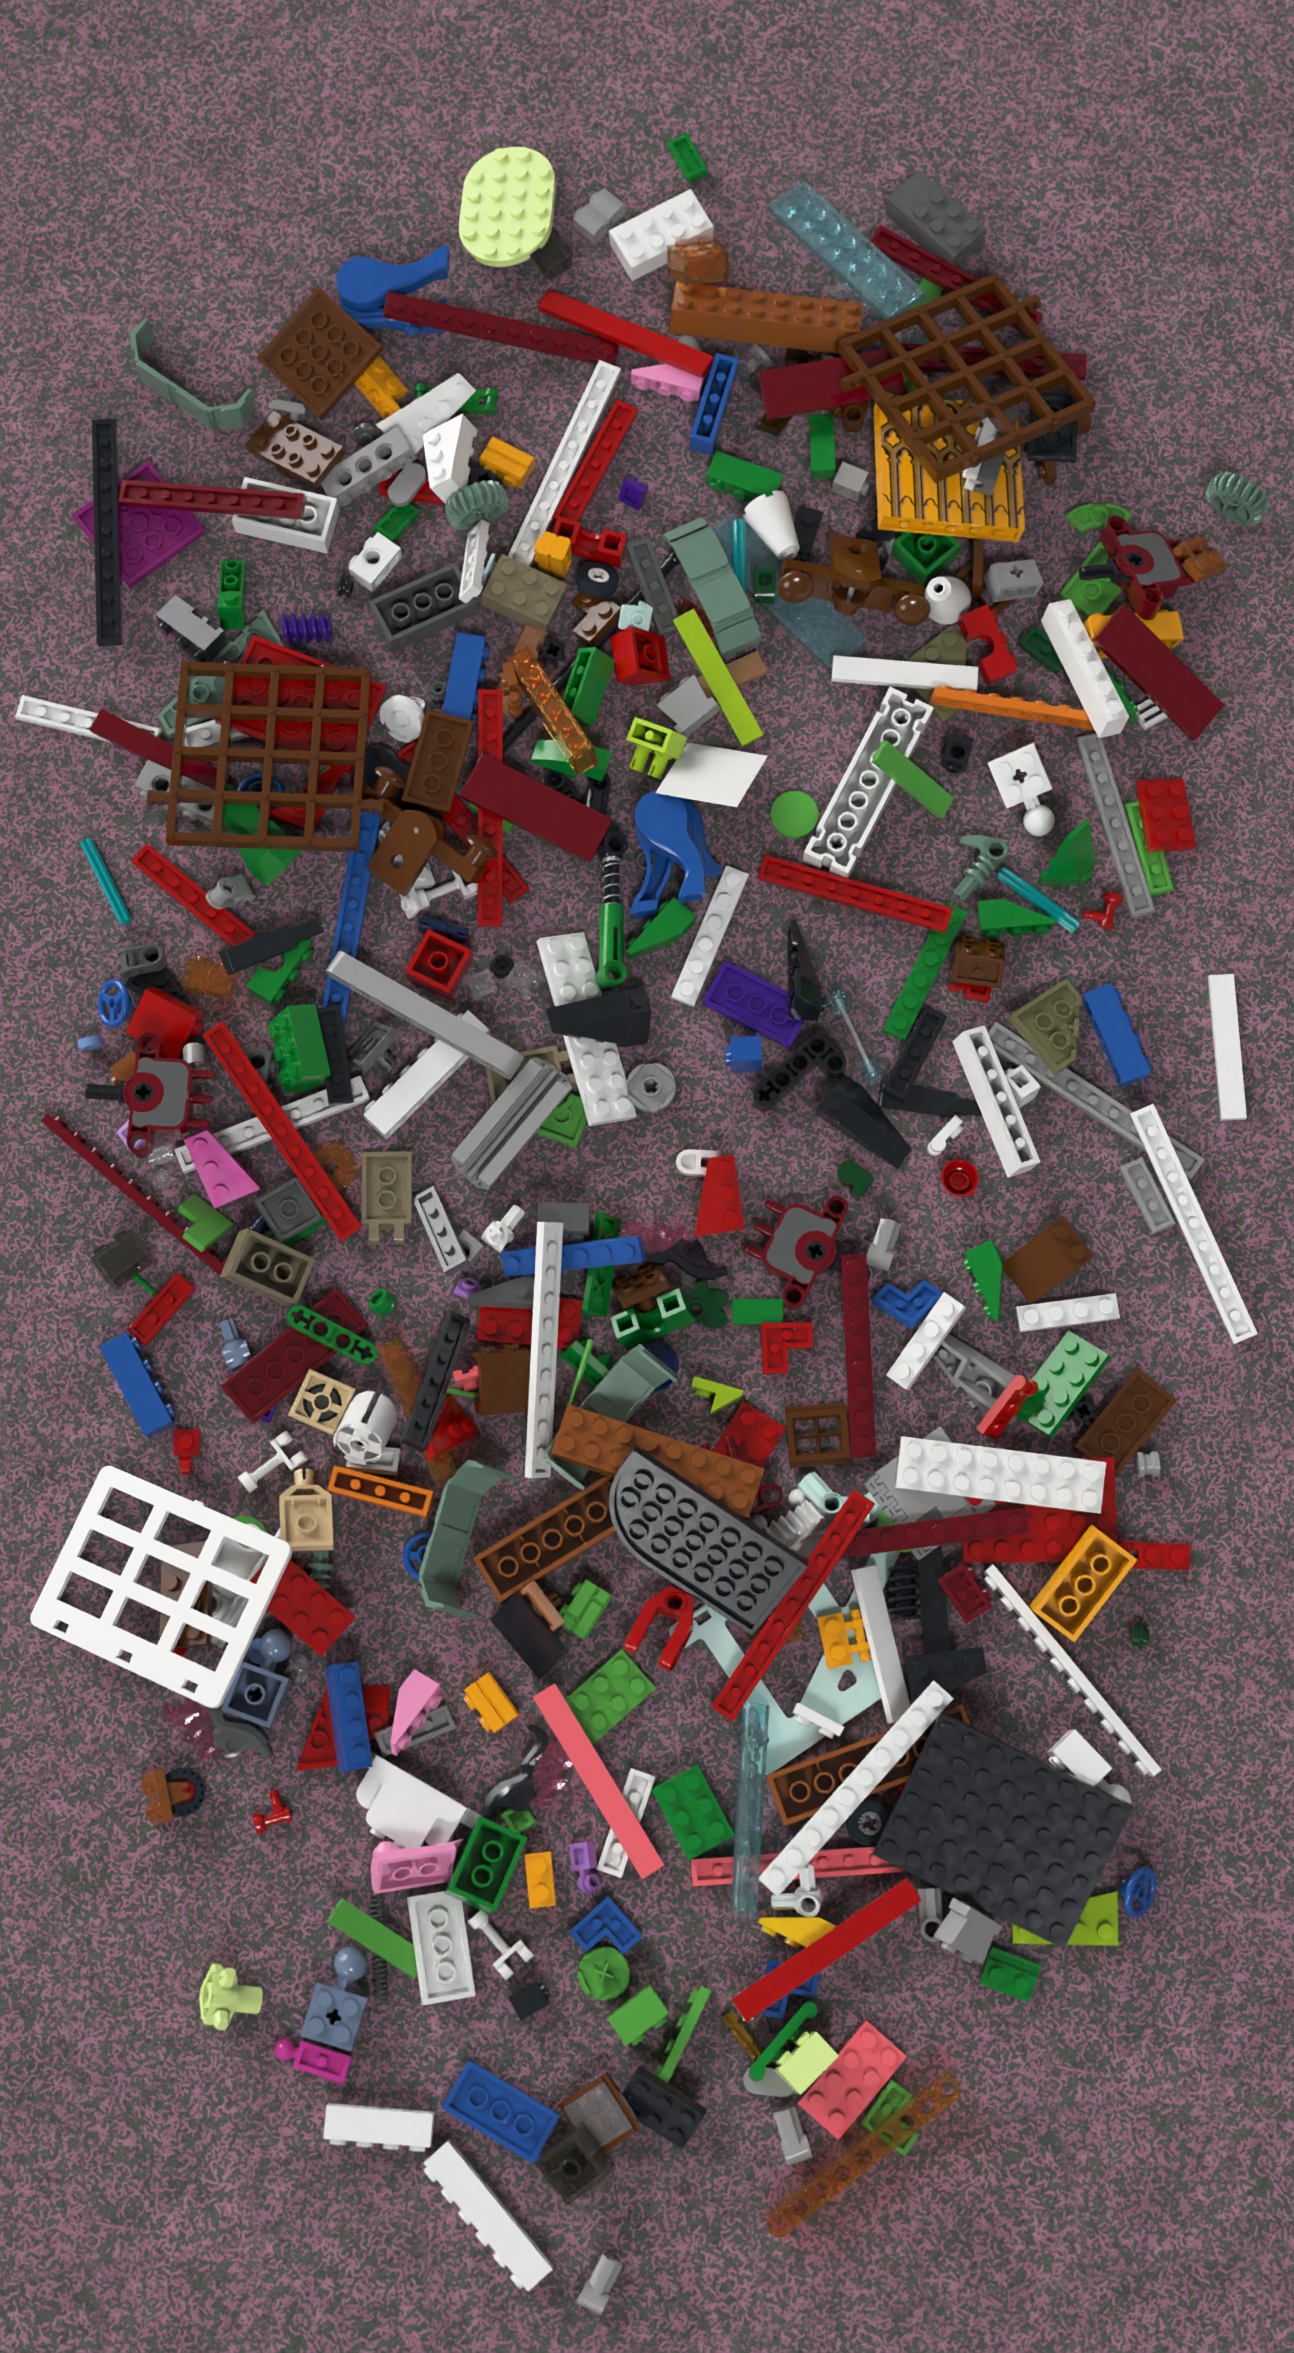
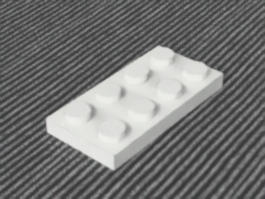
(440, 1948)

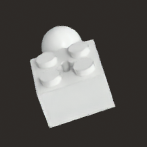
(1038, 818)
(1079, 1759)

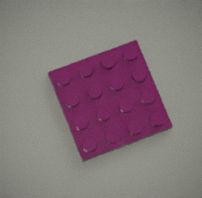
(146, 534)

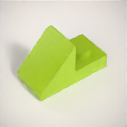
(723, 1394)

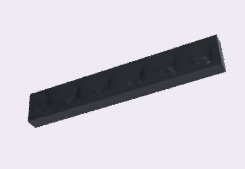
(435, 1381)

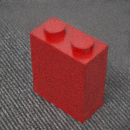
(168, 1018)

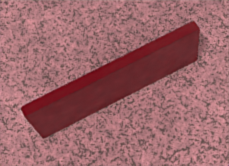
(817, 388)
(1158, 672)
(536, 808)
(289, 1357)

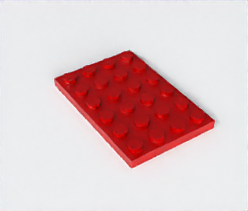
(300, 694)
(1051, 1529)

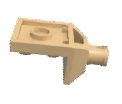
(306, 1515)

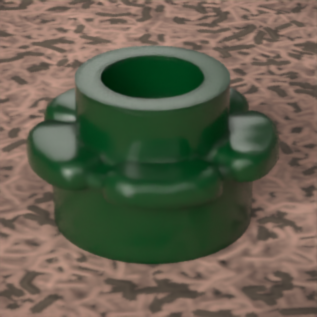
(1140, 1636)

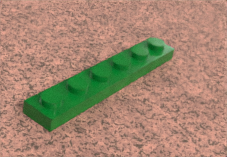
(922, 977)

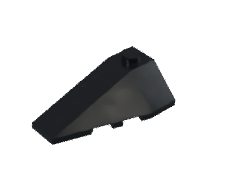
(803, 984)
(610, 1018)
(857, 1115)

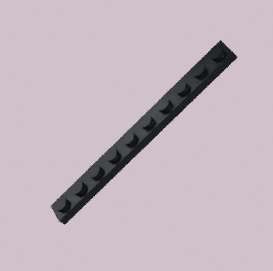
(106, 533)

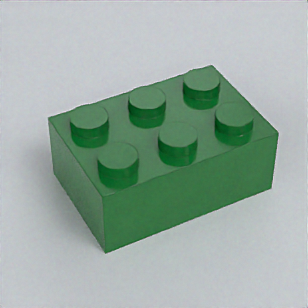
(299, 1048)
(692, 1812)
(485, 1865)

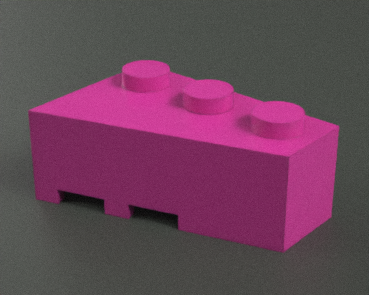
(219, 1170)

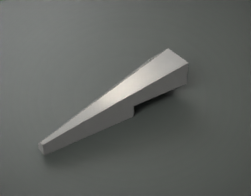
(973, 1372)

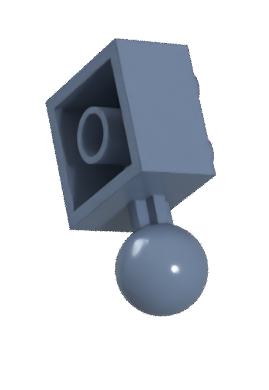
(275, 1647)
(350, 1965)

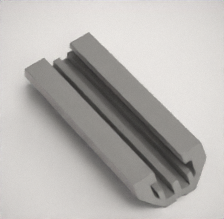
(511, 1123)

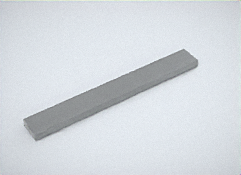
(1115, 825)

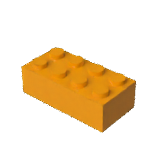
(1082, 1583)

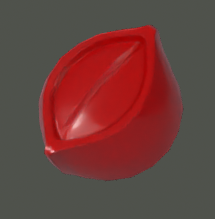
(960, 1178)

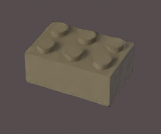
(523, 594)
(267, 1268)

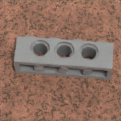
(371, 455)
(155, 775)

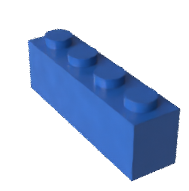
(714, 404)
(465, 676)
(1116, 1035)
(137, 1384)
(348, 1717)

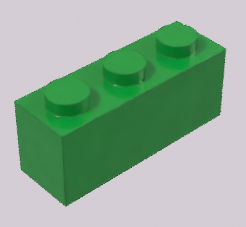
(741, 478)
(587, 684)

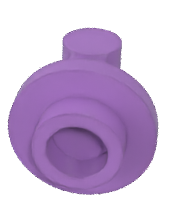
(466, 1287)

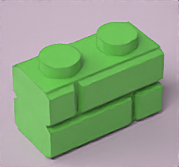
(585, 1609)

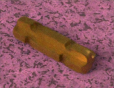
(742, 2035)

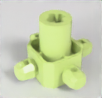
(223, 1996)

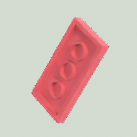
(852, 2080)

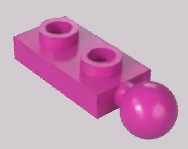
(314, 2059)

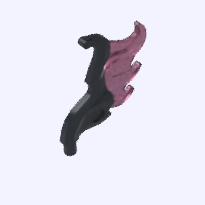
(675, 1247)
(538, 1778)

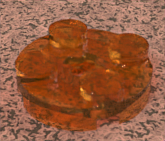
(340, 1157)

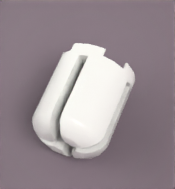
(366, 1428)

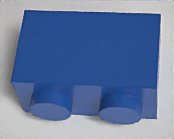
(744, 1054)

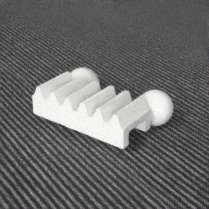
(796, 1524)

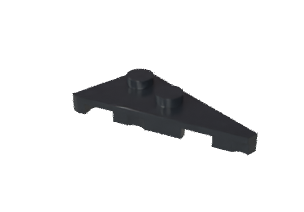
(160, 979)

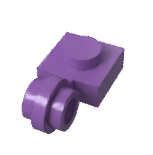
(583, 1859)

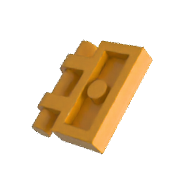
(835, 1639)

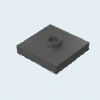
(288, 1210)

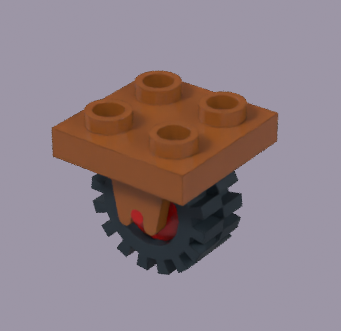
(172, 1794)

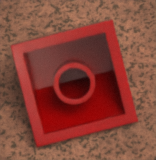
(639, 657)

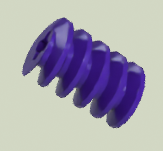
(307, 628)

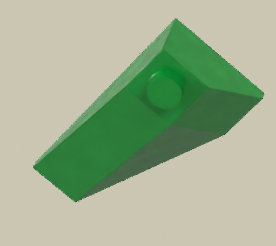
(1073, 861)
(262, 863)

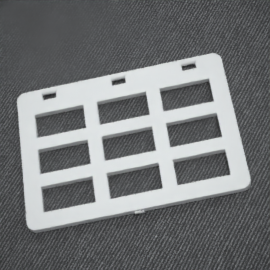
(151, 1660)

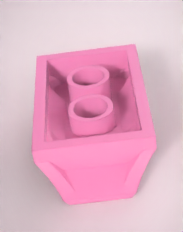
(412, 1866)

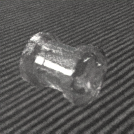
(162, 1155)

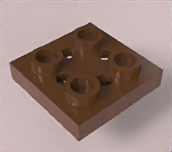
(640, 1287)

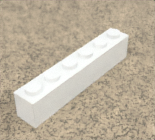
(1084, 668)
(417, 1083)
(996, 1101)
(488, 2215)

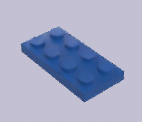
(501, 2111)

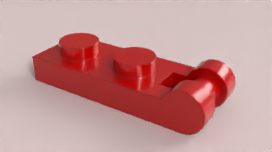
(1007, 1406)
(1159, 1555)

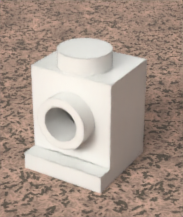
(1022, 1085)

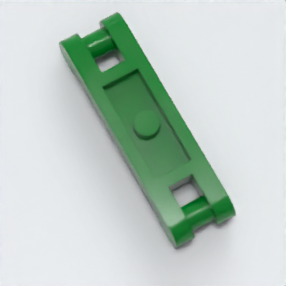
(472, 405)
(775, 2050)

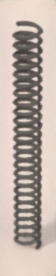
(377, 1902)

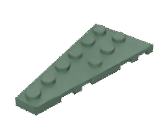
(210, 689)

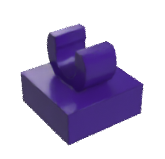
(633, 493)

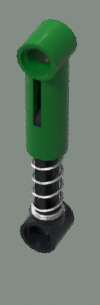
(611, 915)

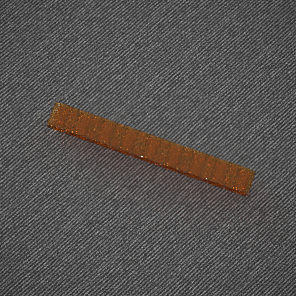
(857, 2167)

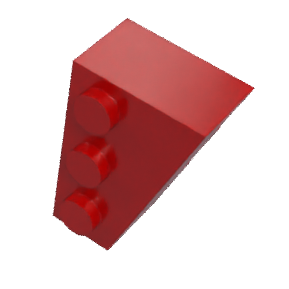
(720, 1198)

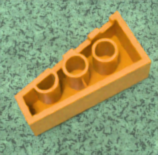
(1165, 626)

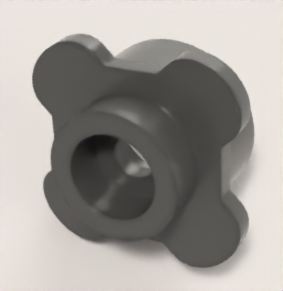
(365, 433)

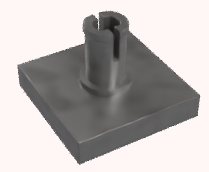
(372, 1048)

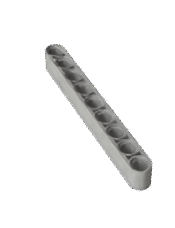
(424, 1015)

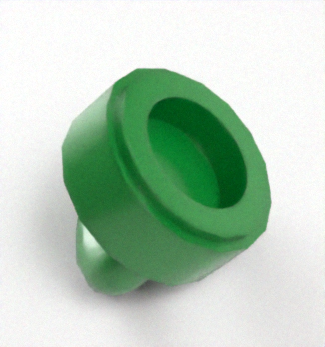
(382, 1302)

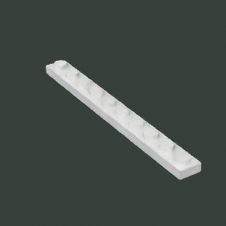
(565, 461)
(1193, 1224)
(543, 1347)
(1076, 1680)
(855, 1788)

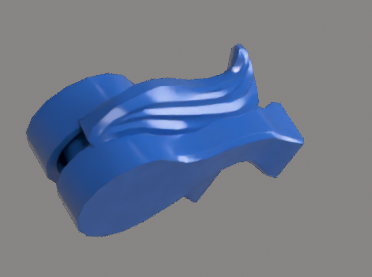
(365, 284)
(671, 832)

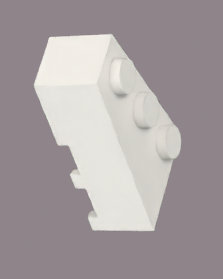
(448, 456)

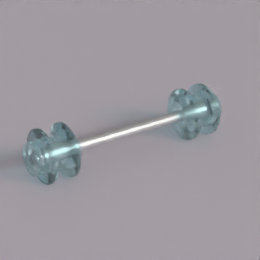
(841, 1006)

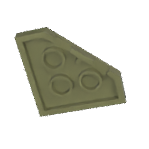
(946, 649)
(1051, 1025)

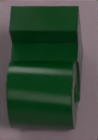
(764, 584)
(854, 1176)

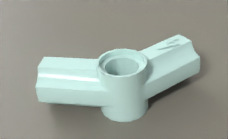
(820, 1495)

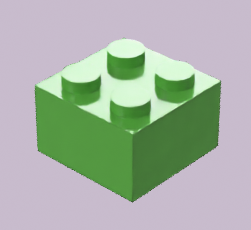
(638, 2015)

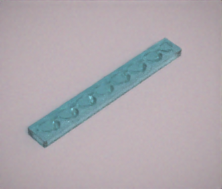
(749, 1810)

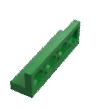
(600, 1278)

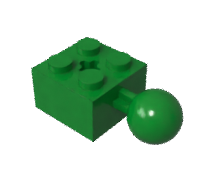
(925, 565)

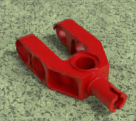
(660, 1605)

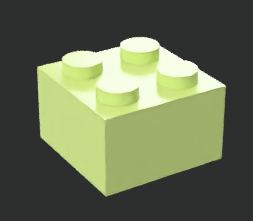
(805, 2061)

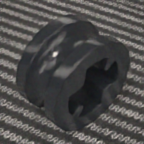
(345, 586)

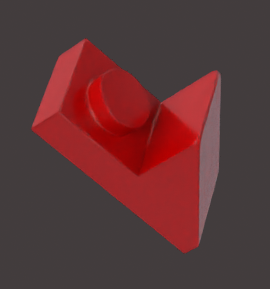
(376, 1707)

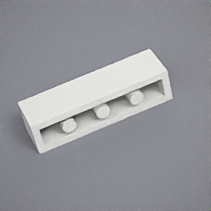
(379, 2125)

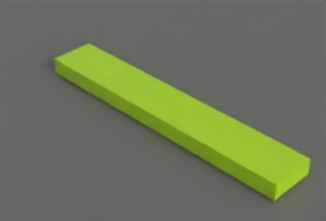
(718, 678)

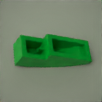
(821, 446)
(550, 756)

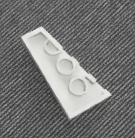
(429, 410)

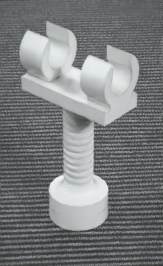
(467, 892)
(250, 1480)
(481, 1921)

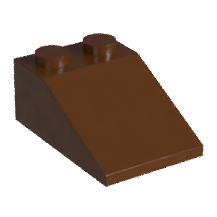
(1047, 1260)

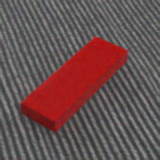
(161, 1309)

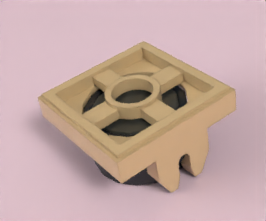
(322, 1402)

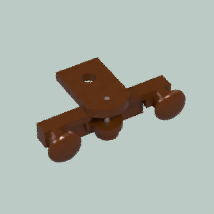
(858, 566)
(416, 839)

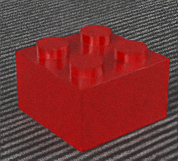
(439, 964)

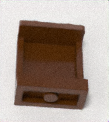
(502, 1379)

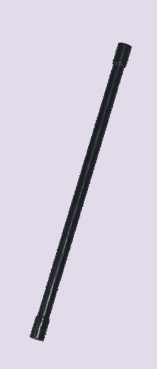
(562, 680)

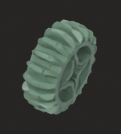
(1237, 498)
(476, 502)

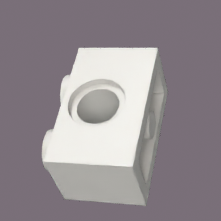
(373, 574)

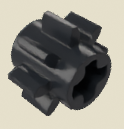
(549, 659)
(1088, 1409)

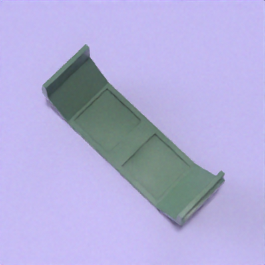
(217, 417)
(715, 586)
(618, 1398)
(452, 1535)

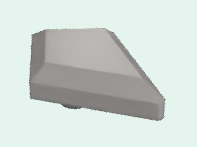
(294, 408)

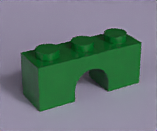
(272, 986)
(639, 1328)

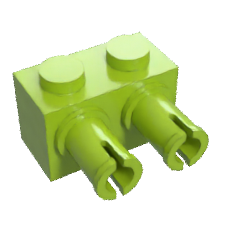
(650, 738)

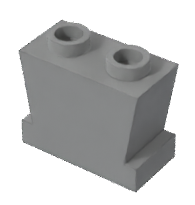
(688, 706)
(967, 1932)

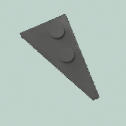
(511, 1294)

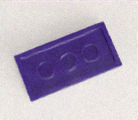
(753, 1004)

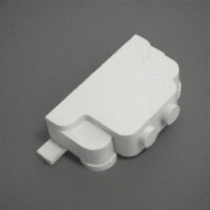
(244, 1563)
(408, 1807)

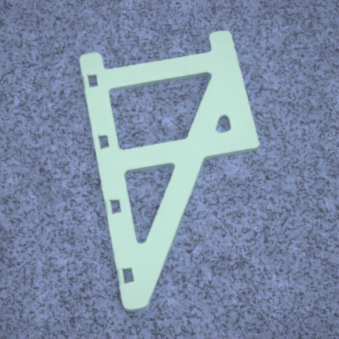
(822, 1695)

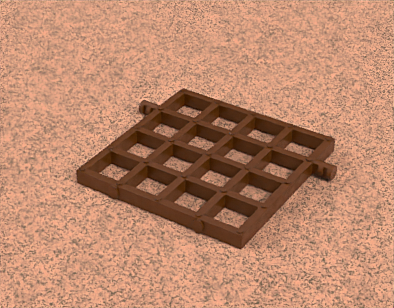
(965, 376)
(269, 757)

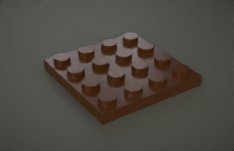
(320, 353)

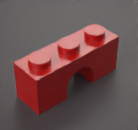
(603, 548)
(982, 625)

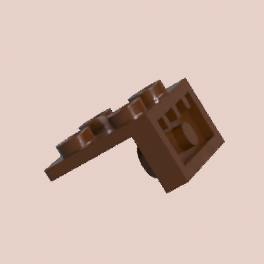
(978, 961)

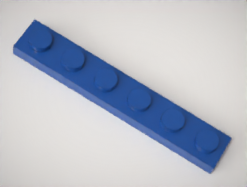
(579, 1255)

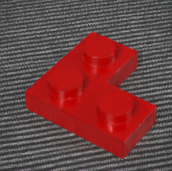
(778, 1339)

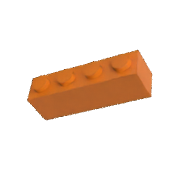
(381, 1492)

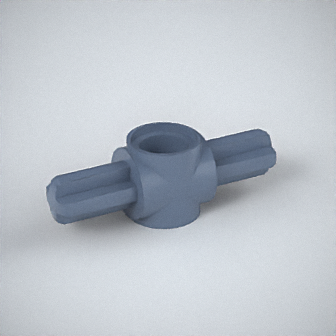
(236, 1350)

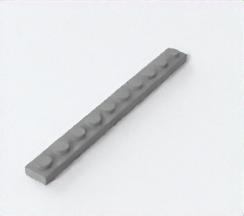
(1081, 1094)

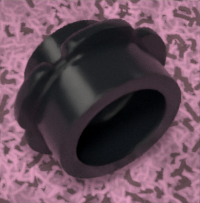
(497, 962)

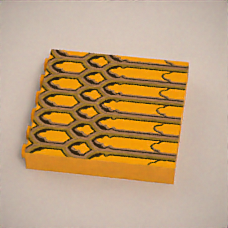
(916, 504)

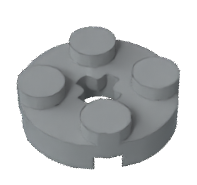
(651, 1101)

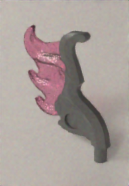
(213, 1732)

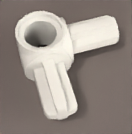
(501, 1233)
(796, 1900)

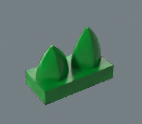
(595, 1368)

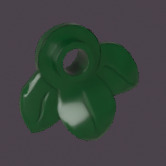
(710, 1305)

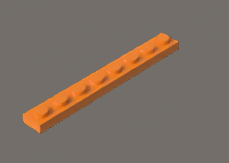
(1013, 707)

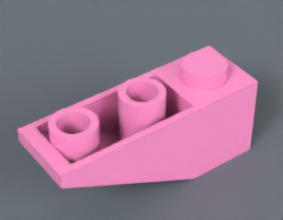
(668, 381)
(414, 1702)

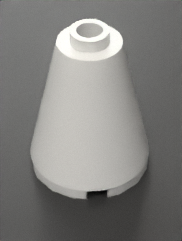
(774, 524)
(947, 599)

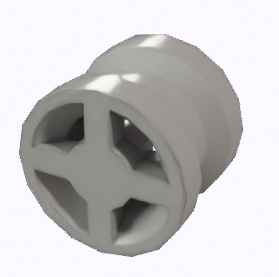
(1147, 1464)

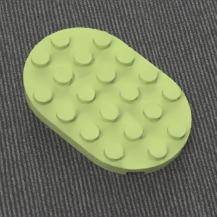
(507, 206)

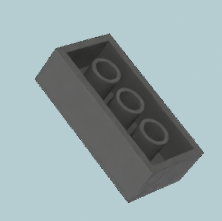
(935, 219)
(421, 608)

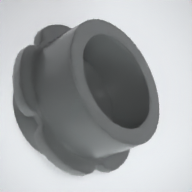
(431, 690)
(639, 863)

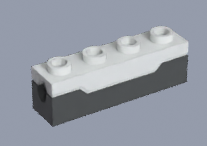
(984, 476)

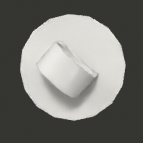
(403, 717)

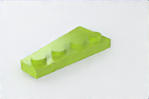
(1095, 1926)

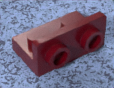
(965, 1593)

